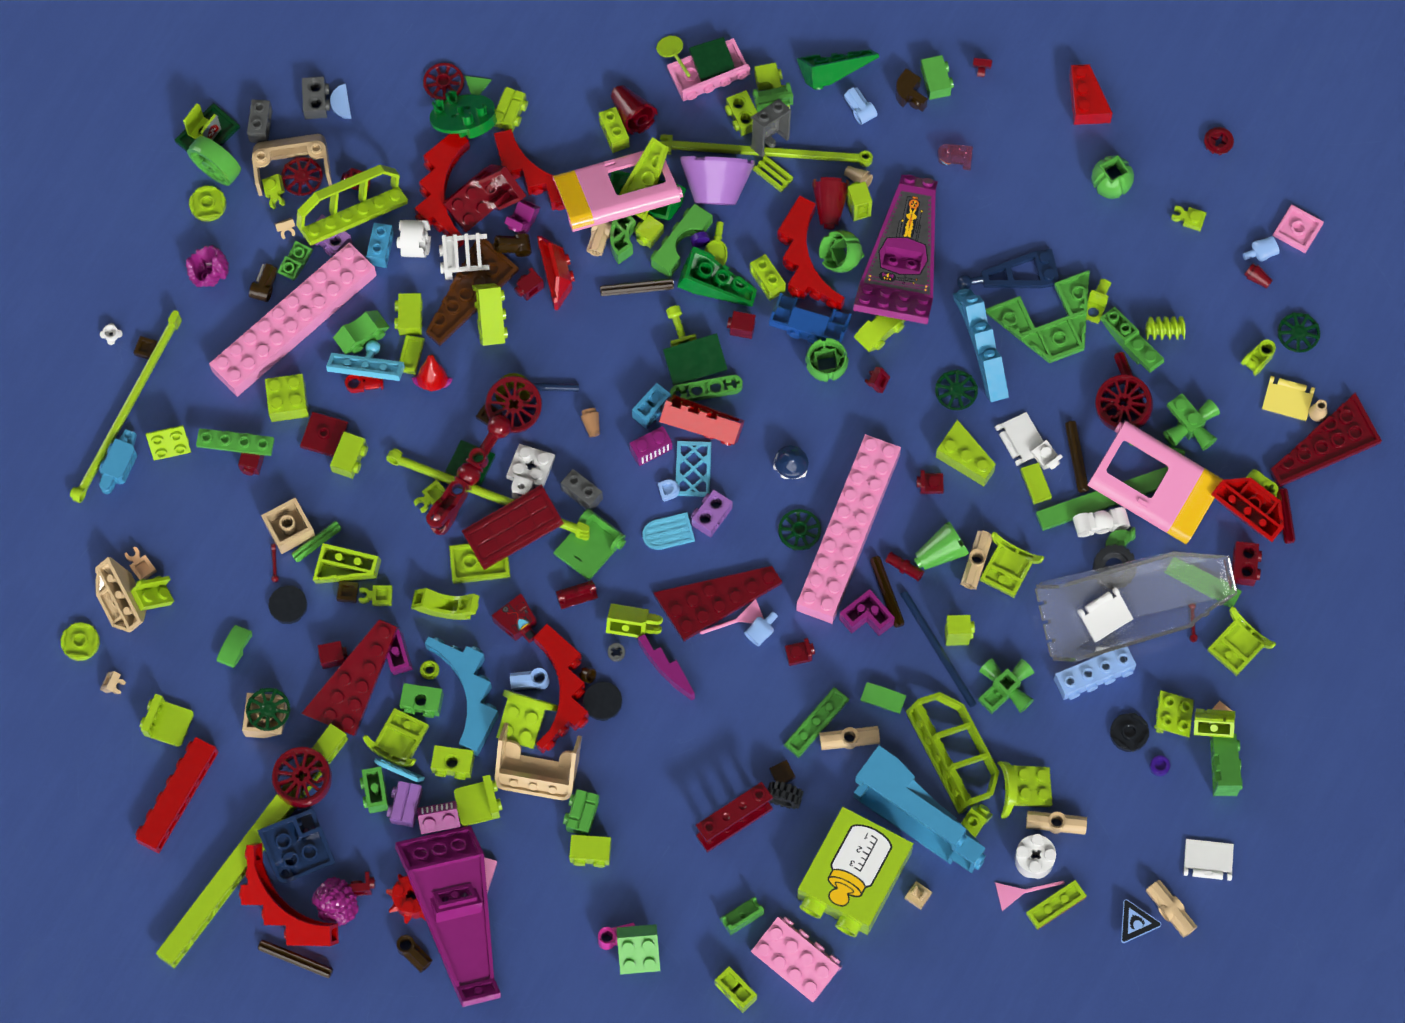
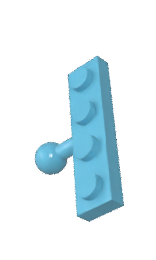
(367, 365)

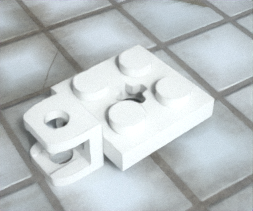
(525, 479)

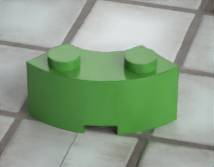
(620, 238)
(355, 335)

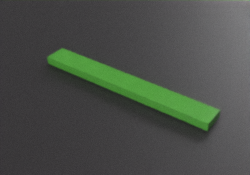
(1095, 501)

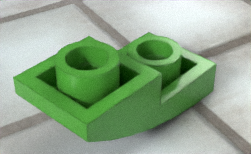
(295, 261)
(233, 646)
(883, 697)

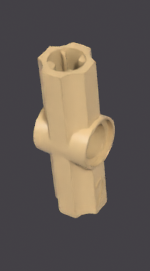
(598, 238)
(973, 570)
(862, 736)
(1070, 823)
(1171, 908)

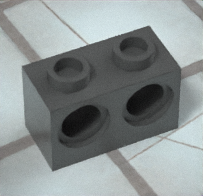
(313, 98)
(259, 121)
(581, 490)

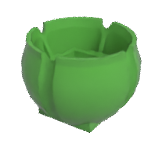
(1112, 188)
(833, 252)
(823, 350)

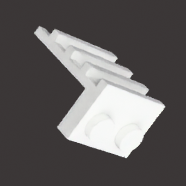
(449, 251)

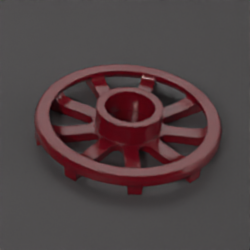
(443, 81)
(301, 175)

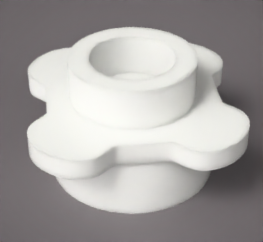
(110, 328)

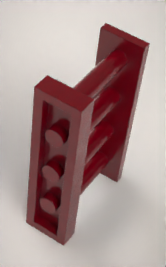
(734, 817)

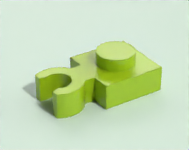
(273, 187)
(1192, 218)
(431, 495)
(380, 595)

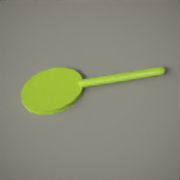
(670, 47)

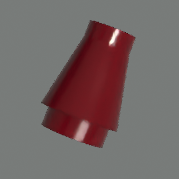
(1258, 275)

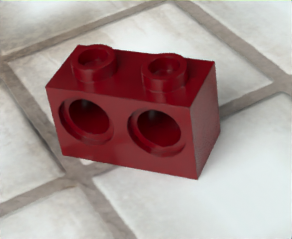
(1242, 563)

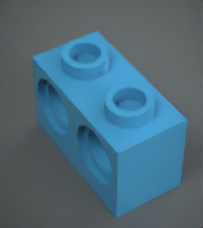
(380, 245)
(650, 406)

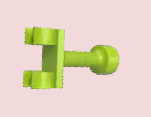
(674, 313)

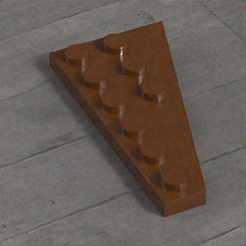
(461, 299)

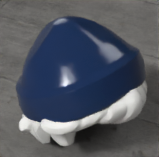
(791, 462)

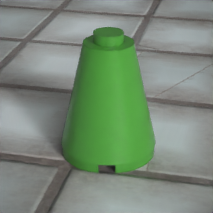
(941, 548)

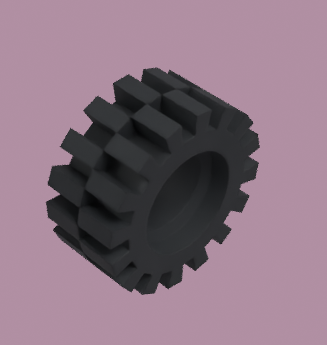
(785, 794)

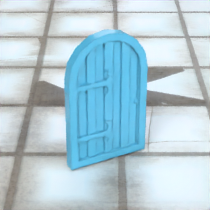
(668, 532)

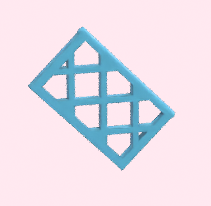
(707, 460)

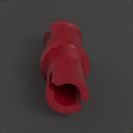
(904, 566)

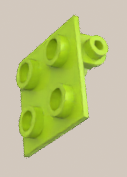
(168, 442)
(1174, 714)

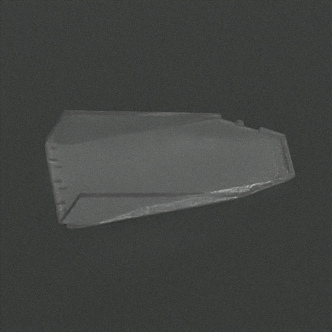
(1160, 592)

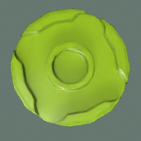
(207, 203)
(80, 641)

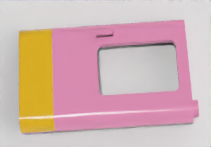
(593, 201)
(1181, 495)

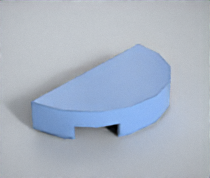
(340, 103)

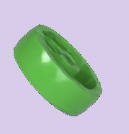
(214, 160)

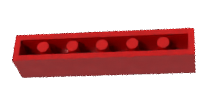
(176, 795)

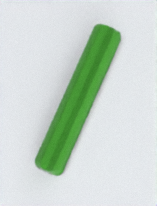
(316, 541)

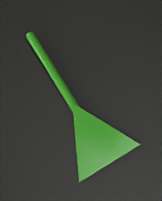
(477, 85)

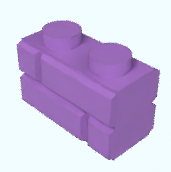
(405, 804)

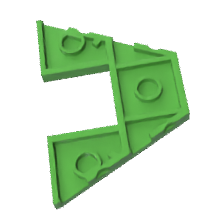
(1055, 338)

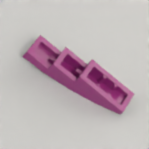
(670, 671)

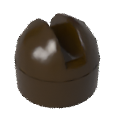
(587, 671)

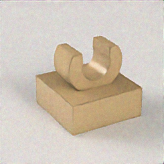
(284, 226)
(111, 681)
(918, 895)

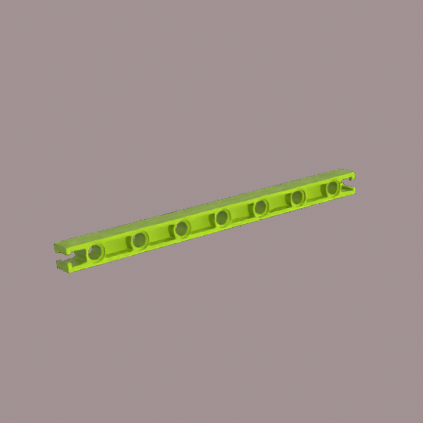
(235, 866)

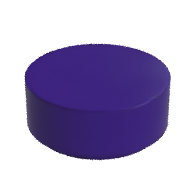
(700, 239)
(1160, 765)

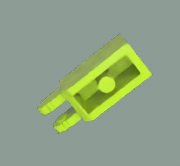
(632, 621)

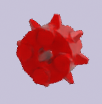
(402, 902)

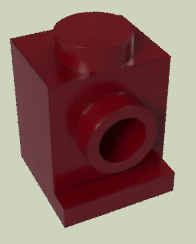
(529, 285)

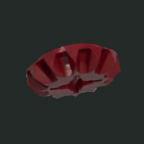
(1215, 134)

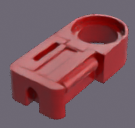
(364, 383)

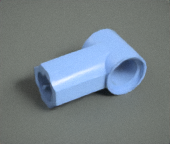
(862, 110)
(526, 680)

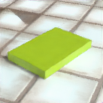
(467, 568)

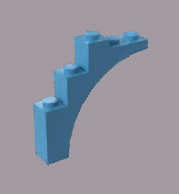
(983, 340)
(466, 666)

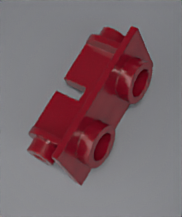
(577, 594)

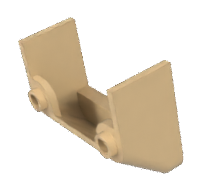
(312, 145)
(533, 774)

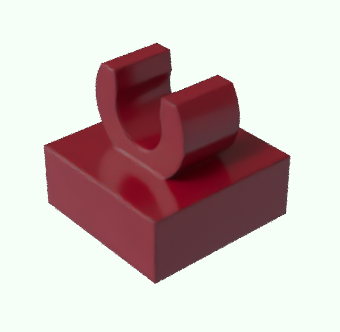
(982, 64)
(878, 379)

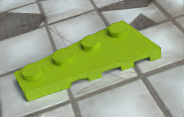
(647, 170)

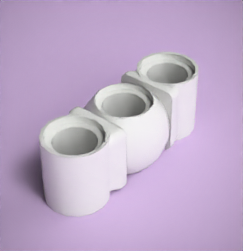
(1101, 522)

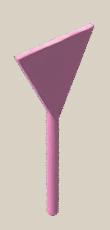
(747, 616)
(1009, 894)

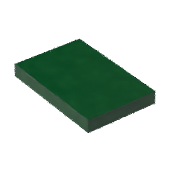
(227, 124)
(694, 359)

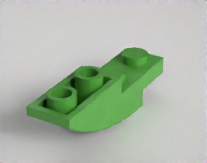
(1130, 340)

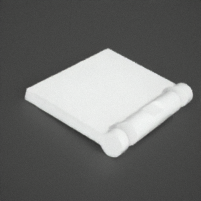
(1020, 437)
(1105, 615)
(1208, 859)

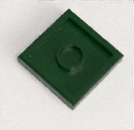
(711, 58)
(460, 456)

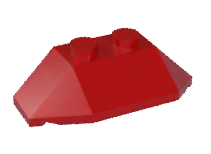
(556, 270)
(1251, 505)

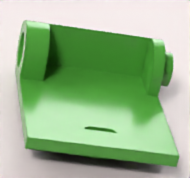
(593, 552)

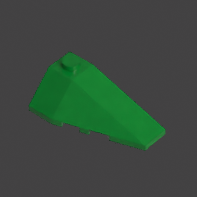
(827, 70)
(618, 180)
(711, 279)

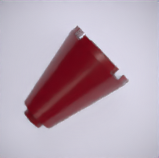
(633, 110)
(830, 200)

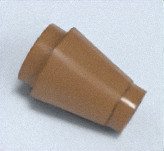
(590, 419)

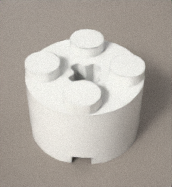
(414, 238)
(1035, 867)

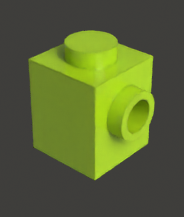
(649, 231)

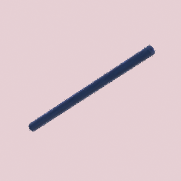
(938, 649)

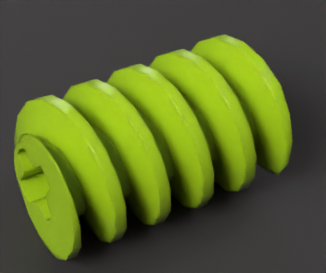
(1164, 327)

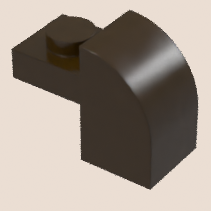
(907, 91)

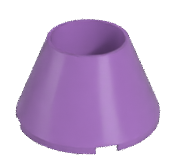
(716, 178)

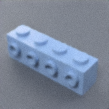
(1094, 673)

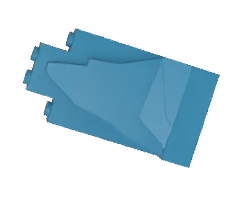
(893, 794)

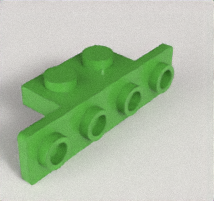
(235, 442)

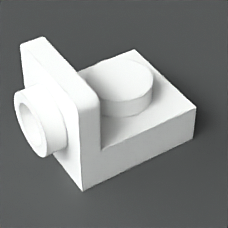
(1046, 455)

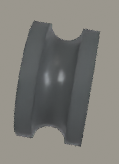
(616, 658)

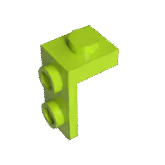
(976, 818)

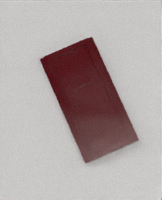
(512, 527)

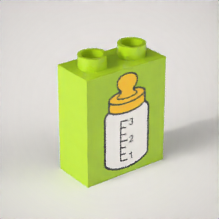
(853, 873)

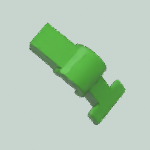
(1121, 537)

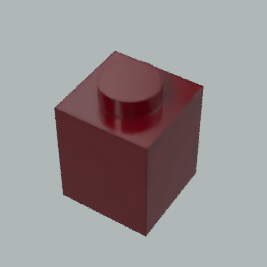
(742, 324)
(250, 463)
(332, 654)

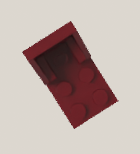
(483, 193)

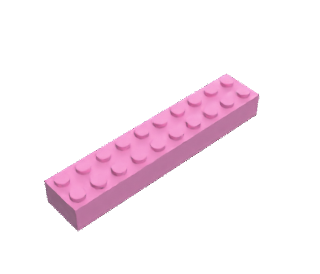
(293, 319)
(848, 529)

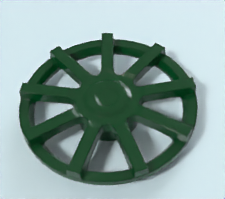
(1299, 332)
(956, 390)
(799, 530)
(267, 708)

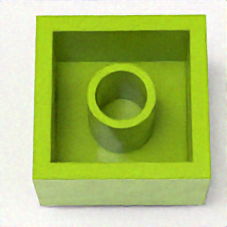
(286, 397)

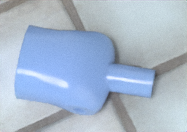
(1262, 249)
(761, 629)

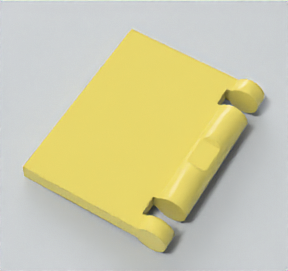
(1288, 398)

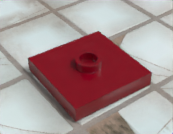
(323, 434)

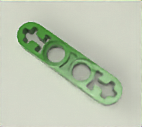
(705, 385)

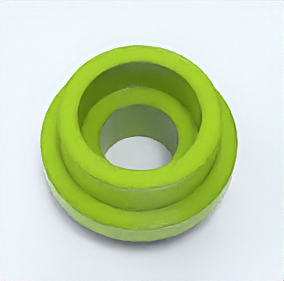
(429, 664)

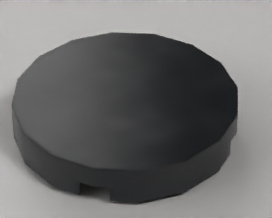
(287, 604)
(602, 701)
(1129, 732)

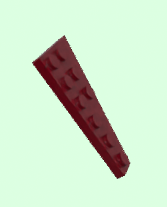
(1335, 439)
(709, 601)
(350, 688)

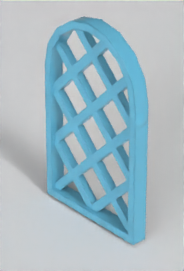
(399, 770)

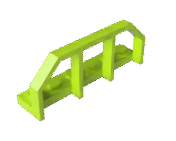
(356, 214)
(939, 757)

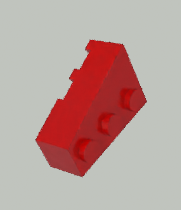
(1087, 98)

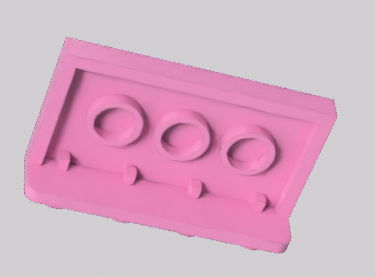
(691, 86)
(796, 958)

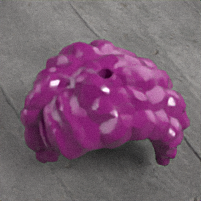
(207, 266)
(335, 901)

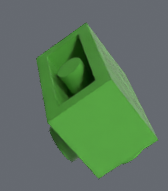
(375, 790)

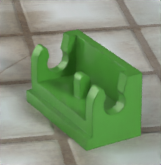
(765, 98)
(742, 916)

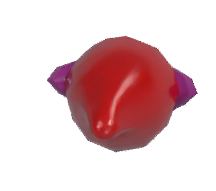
(432, 375)

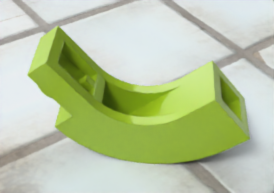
(445, 606)

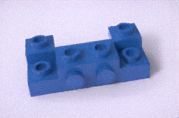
(807, 324)

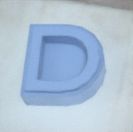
(668, 489)

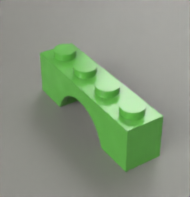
(666, 258)

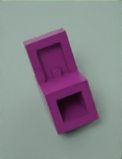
(523, 217)

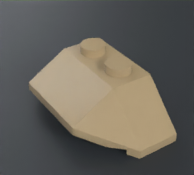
(114, 595)

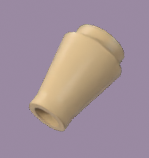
(858, 175)
(1318, 411)

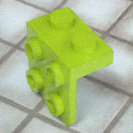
(166, 721)
(478, 802)

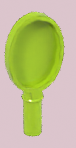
(716, 246)

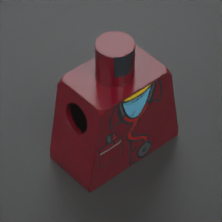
(516, 619)

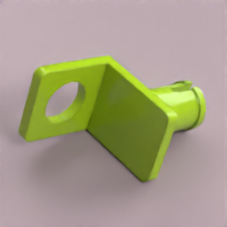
(1098, 300)

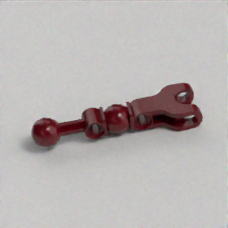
(468, 474)

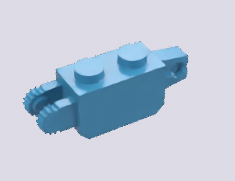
(118, 461)

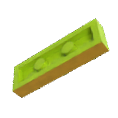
(1056, 905)

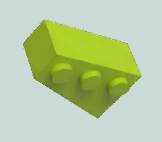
(490, 314)
(965, 455)
(344, 564)

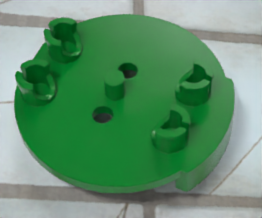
(463, 115)

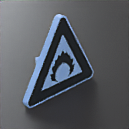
(1136, 922)

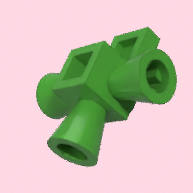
(1191, 422)
(1005, 686)

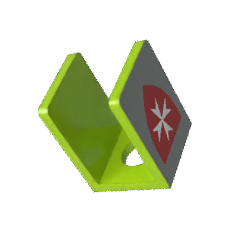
(195, 121)

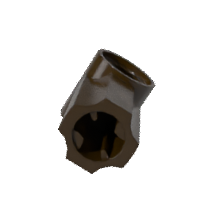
(515, 244)
(263, 287)
(415, 954)

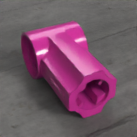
(611, 932)

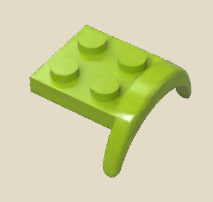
(1008, 566)
(1238, 644)
(523, 717)
(398, 739)
(1025, 787)

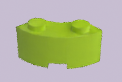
(876, 332)

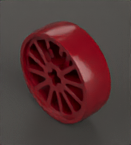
(529, 387)
(1110, 421)
(324, 781)

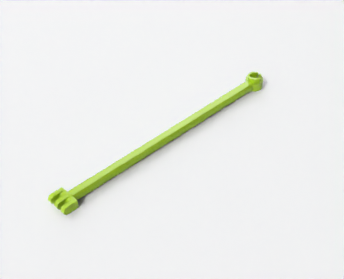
(772, 152)
(395, 457)
(79, 493)

